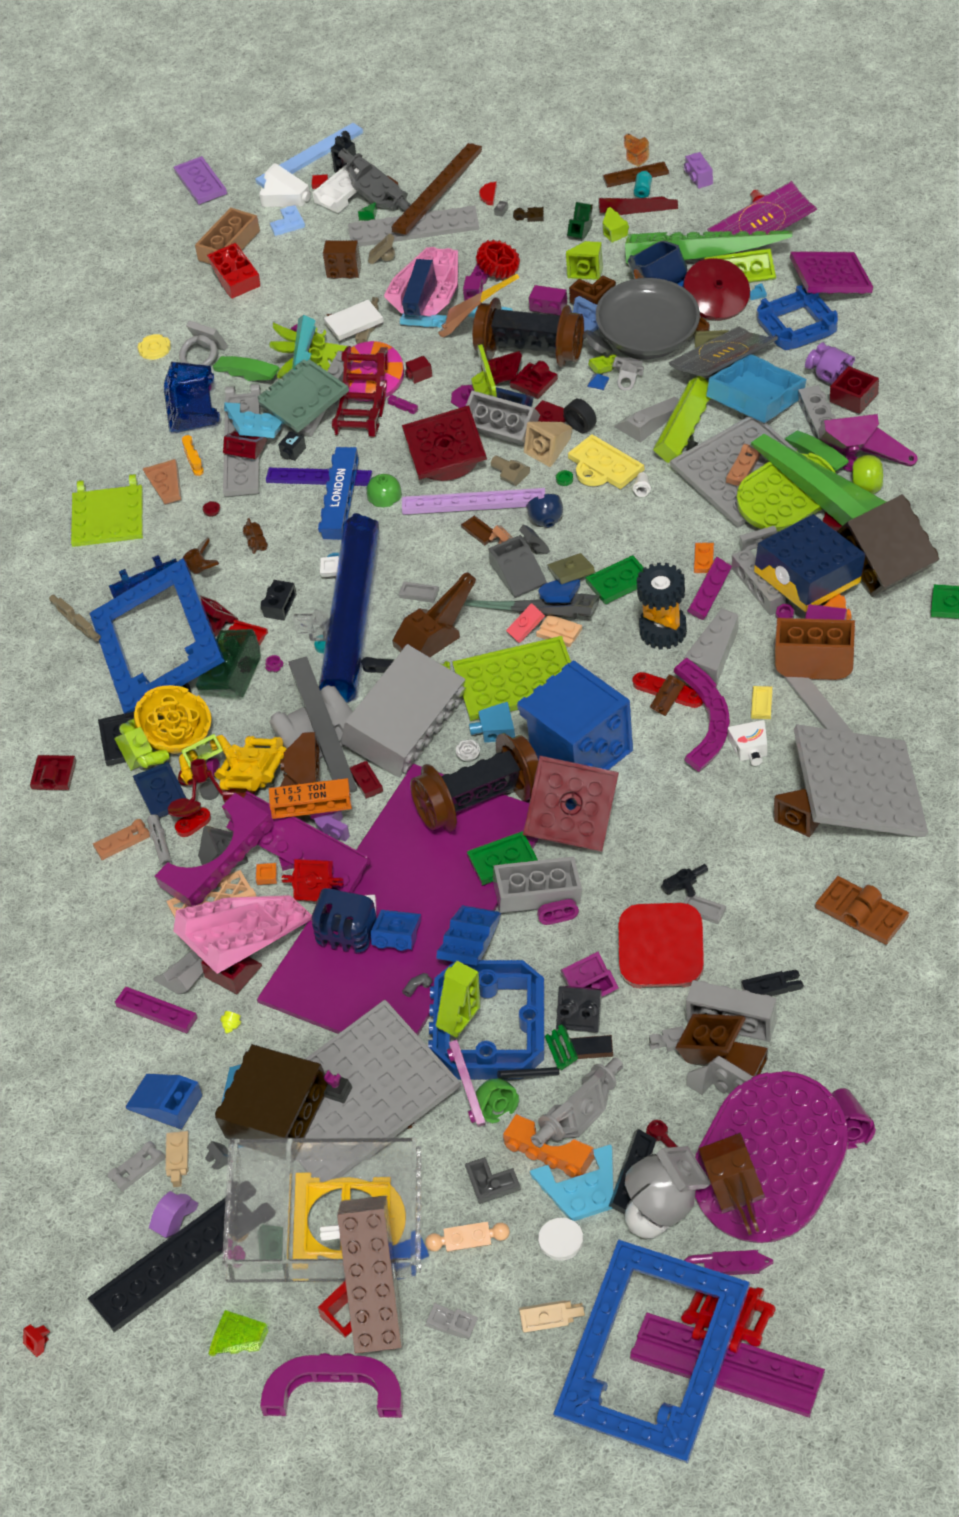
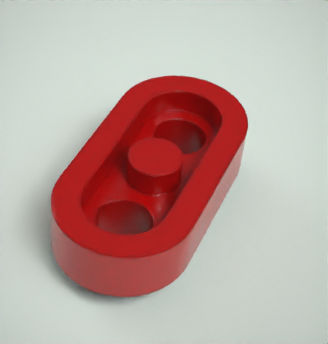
(193, 823)

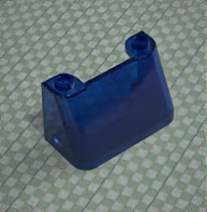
(189, 397)

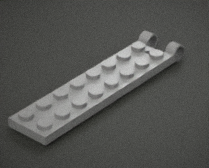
(241, 473)

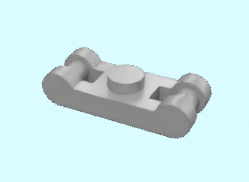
(136, 1166)

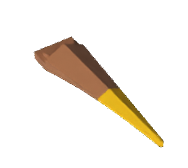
(461, 311)

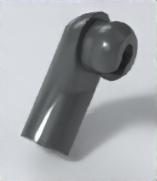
(414, 982)

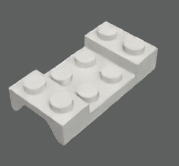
(335, 191)

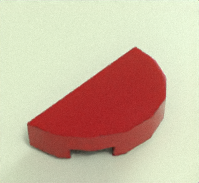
(488, 192)

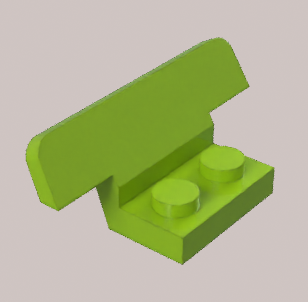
(484, 381)

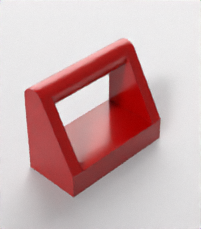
(331, 1306)

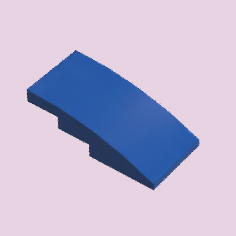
(468, 935)

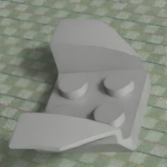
(717, 1072)

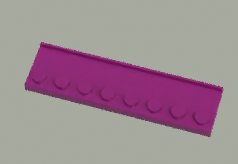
(298, 840)
(748, 1373)

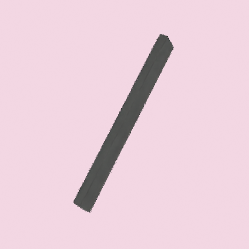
(321, 721)

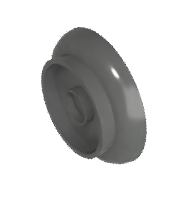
(647, 317)

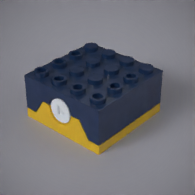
(809, 562)

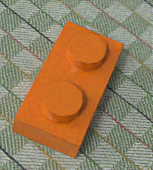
(703, 557)

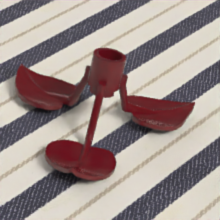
(187, 807)

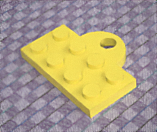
(603, 463)

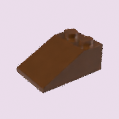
(708, 1037)

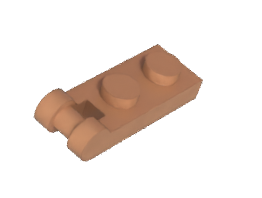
(743, 465)
(121, 840)

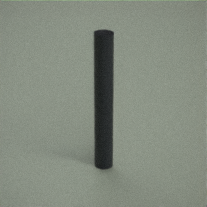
(532, 1072)

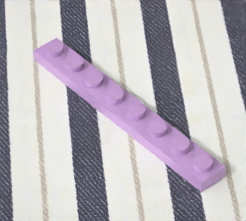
(469, 501)

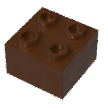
(342, 258)

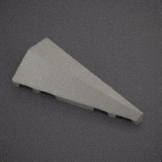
(181, 974)

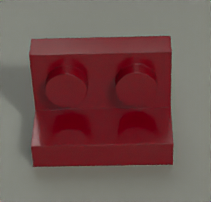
(217, 614)

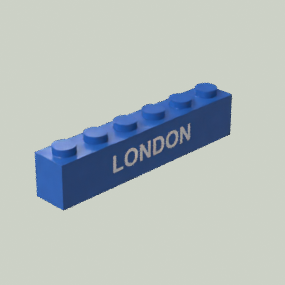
(339, 492)

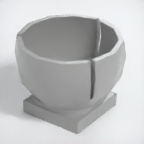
(673, 1183)

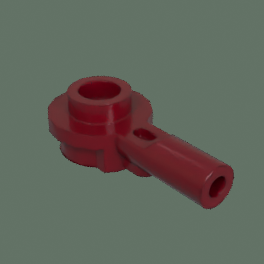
(659, 1130)

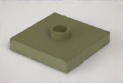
(571, 568)

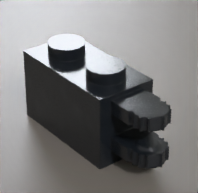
(341, 142)

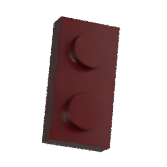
(366, 779)

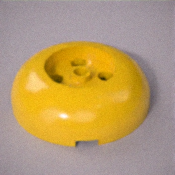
(172, 704)

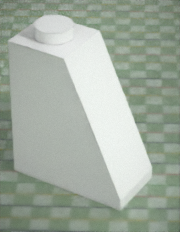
(283, 189)

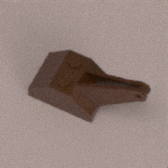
(433, 628)
(301, 761)
(733, 1176)

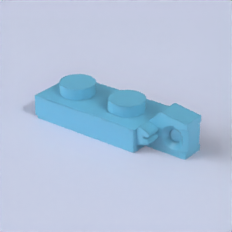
(425, 321)

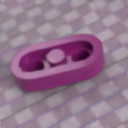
(557, 911)

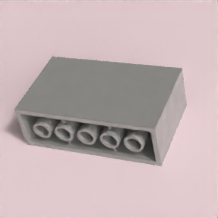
(403, 711)

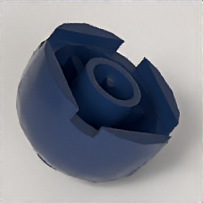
(545, 510)

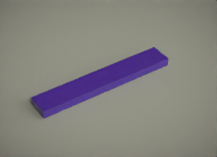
(310, 476)

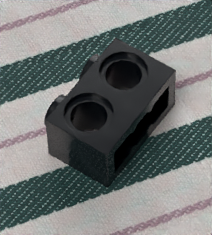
(278, 600)

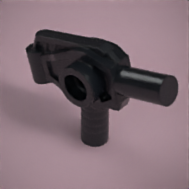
(683, 880)

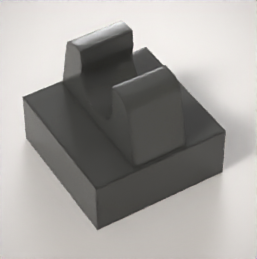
(219, 1153)

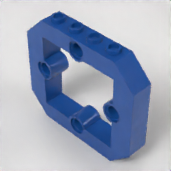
(500, 975)

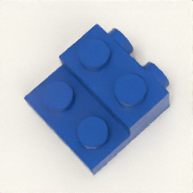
(395, 929)

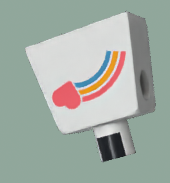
(749, 741)

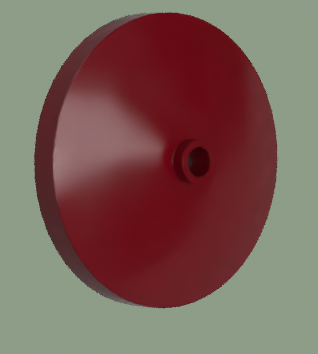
(718, 288)

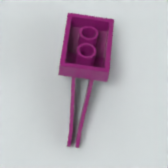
(862, 434)

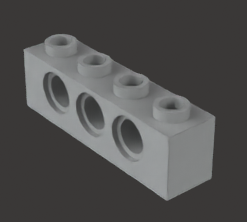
(814, 407)
(768, 596)

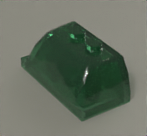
(240, 657)

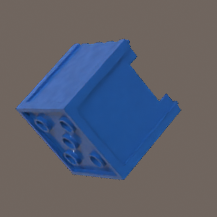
(578, 719)

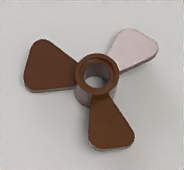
(195, 559)

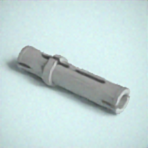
(154, 825)

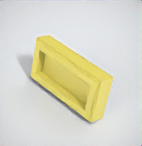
(761, 702)

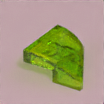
(237, 1334)

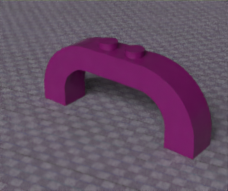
(332, 1368)

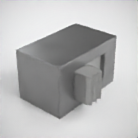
(501, 208)

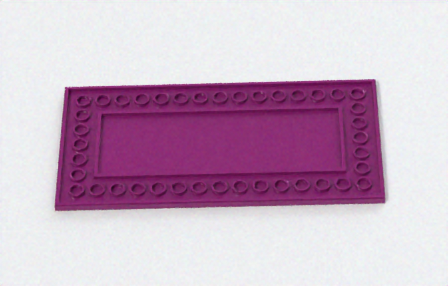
(408, 873)

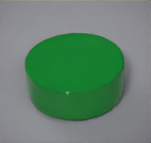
(564, 478)

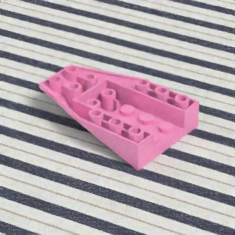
(237, 926)

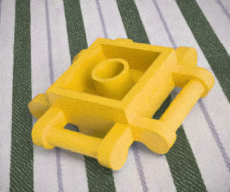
(254, 765)

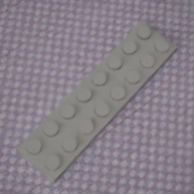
(431, 224)

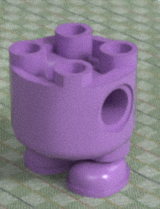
(829, 362)

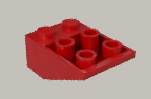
(234, 270)

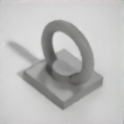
(206, 337)

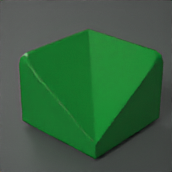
(368, 212)

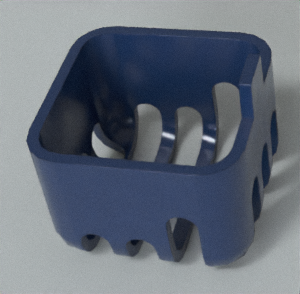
(350, 932)

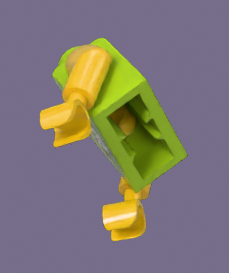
(203, 750)

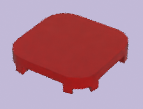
(661, 945)

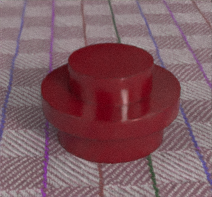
(211, 508)

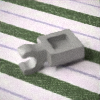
(668, 1039)

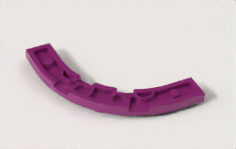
(717, 714)

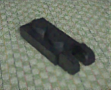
(773, 983)

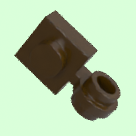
(533, 214)

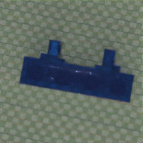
(129, 582)

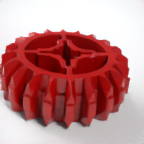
(507, 261)

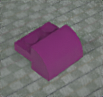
(590, 973)

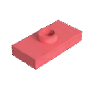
(525, 623)

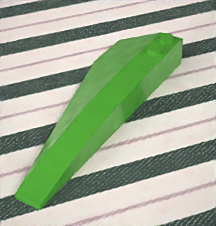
(706, 245)
(829, 490)

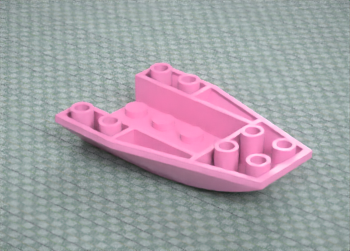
(446, 271)

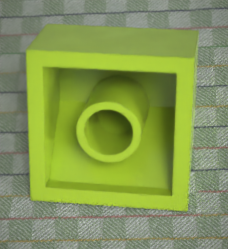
(585, 261)

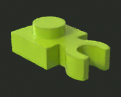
(602, 364)

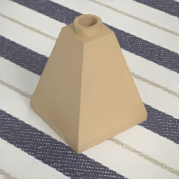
(546, 440)

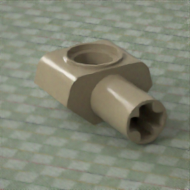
(512, 470)

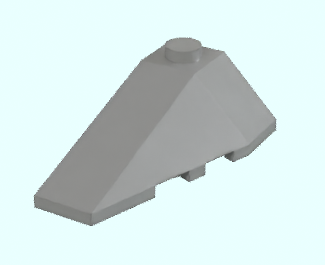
(647, 421)

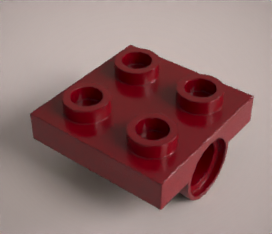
(505, 367)
(534, 379)
(53, 772)

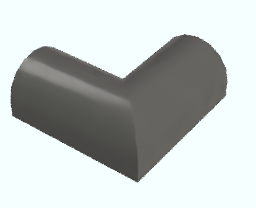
(490, 1186)

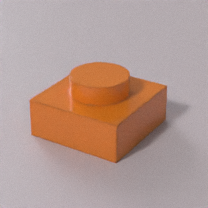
(266, 873)

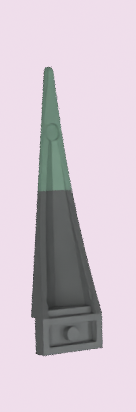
(581, 603)

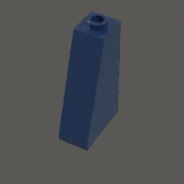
(420, 287)

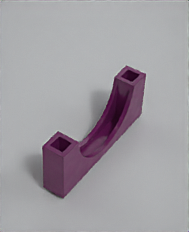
(195, 883)

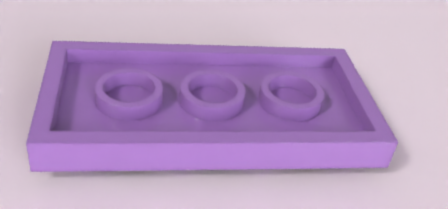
(200, 180)

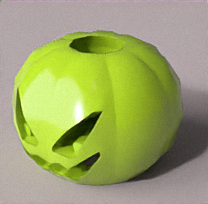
(868, 473)

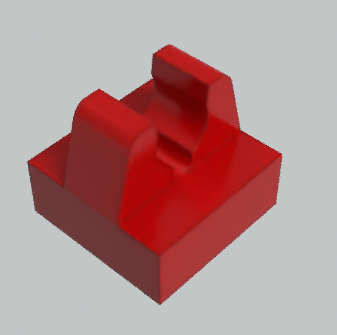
(35, 1338)

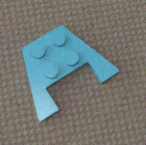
(253, 424)
(582, 1194)

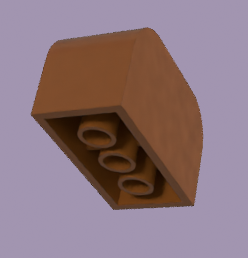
(814, 648)

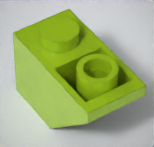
(614, 226)

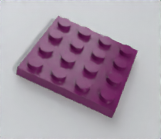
(831, 272)

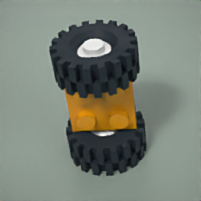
(661, 593)

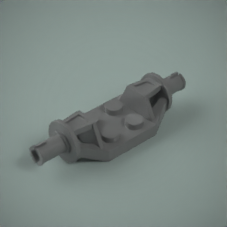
(373, 183)

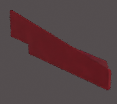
(637, 205)

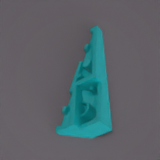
(304, 336)

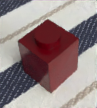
(418, 369)

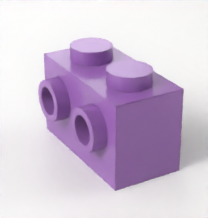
(698, 170)

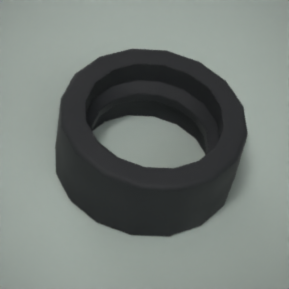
(582, 408)

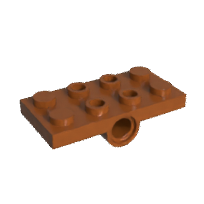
(862, 909)

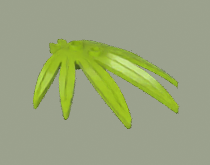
(319, 349)

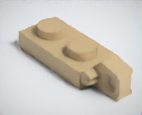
(177, 1156)
(549, 1315)

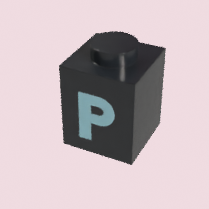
(292, 446)

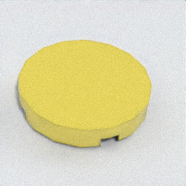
(154, 347)

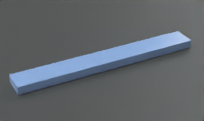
(313, 152)

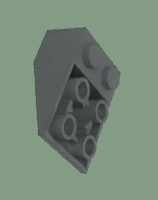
(516, 566)

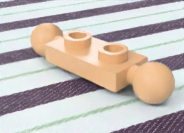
(467, 1236)

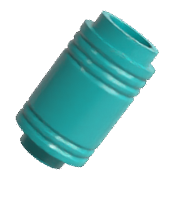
(642, 184)

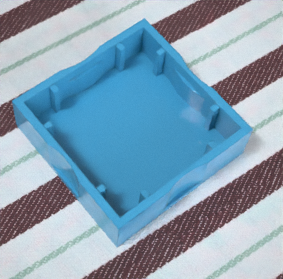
(755, 388)

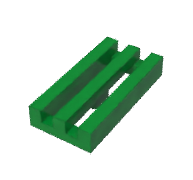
(555, 1036)

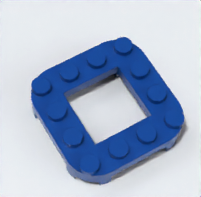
(825, 319)

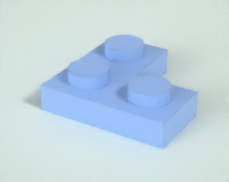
(291, 221)

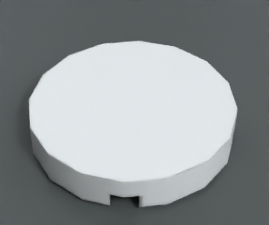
(560, 1239)

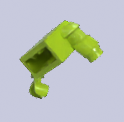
(136, 747)

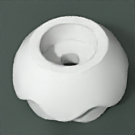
(468, 750)

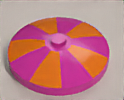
(393, 375)

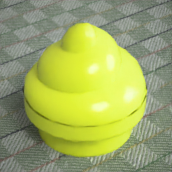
(230, 1021)

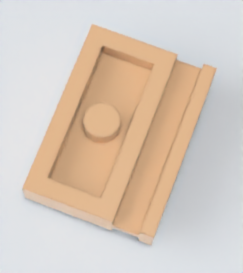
(556, 626)

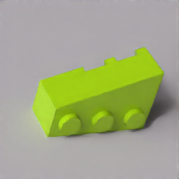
(458, 999)

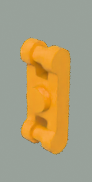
(192, 455)

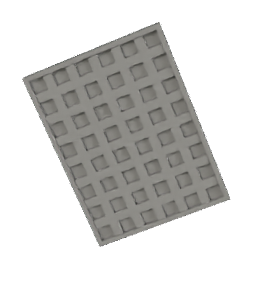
(390, 1075)

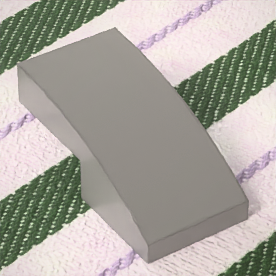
(451, 1322)

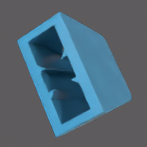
(493, 722)

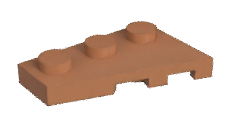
(165, 480)

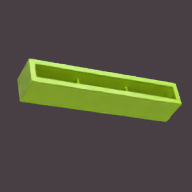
(683, 419)

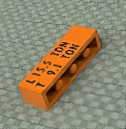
(310, 798)

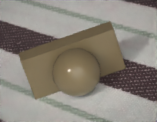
(382, 250)

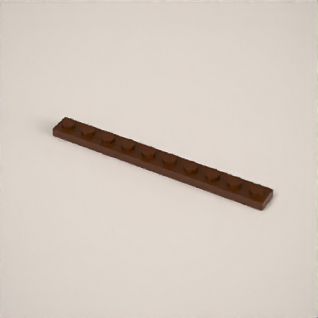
(436, 189)

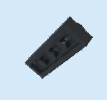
(639, 1148)

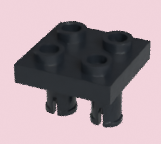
(579, 1008)

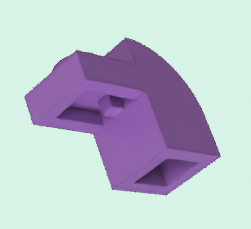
(331, 825)
(169, 1213)

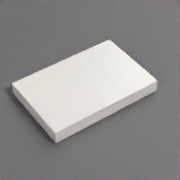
(353, 320)

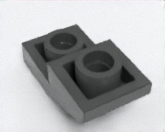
(532, 537)

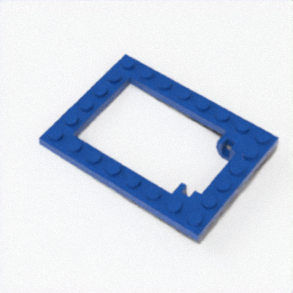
(203, 653)
(581, 1393)

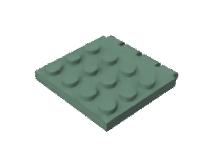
(302, 394)

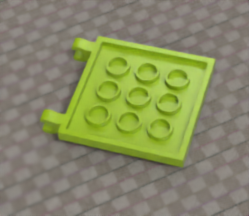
(107, 514)

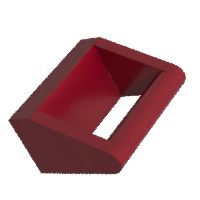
(243, 445)

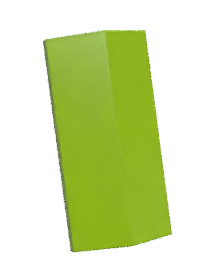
(755, 264)

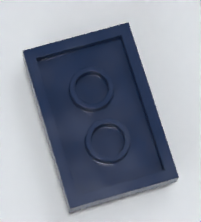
(158, 788)

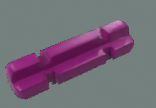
(402, 404)

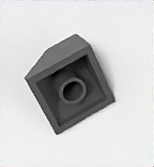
(214, 843)

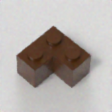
(590, 292)

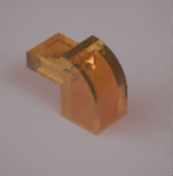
(636, 150)

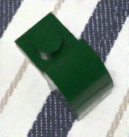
(582, 222)

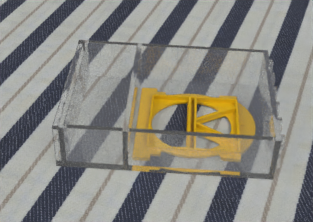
(278, 1182)

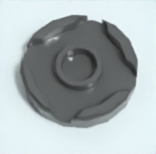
(597, 343)

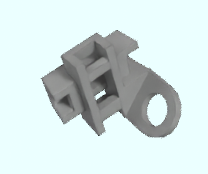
(628, 368)

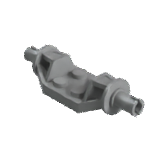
(581, 1107)

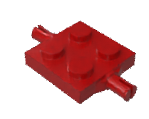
(310, 878)

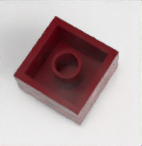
(854, 389)

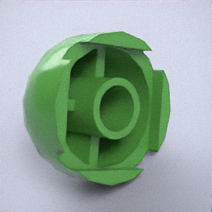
(383, 490)
(497, 1096)

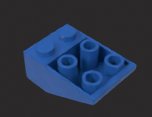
(166, 1098)

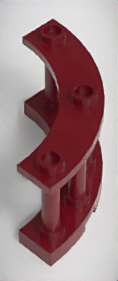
(378, 397)

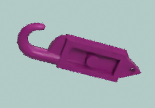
(733, 1261)

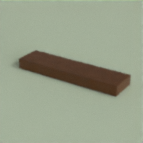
(629, 175)

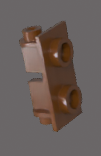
(255, 536)
(667, 695)

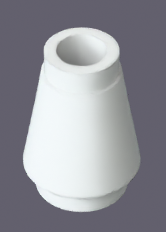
(642, 485)

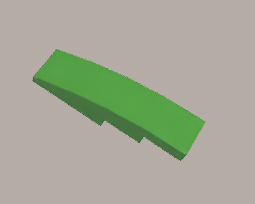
(249, 368)
(808, 444)

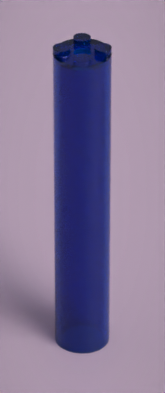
(350, 605)

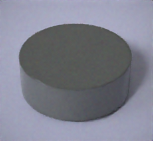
(208, 791)

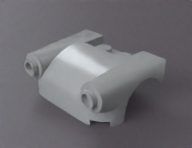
(291, 726)

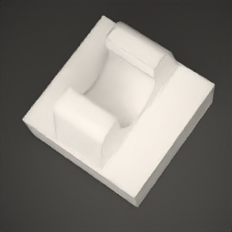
(328, 566)

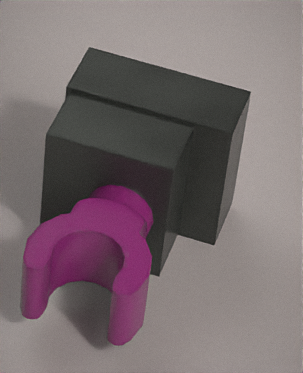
(337, 1088)

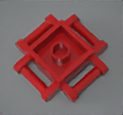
(752, 1303)

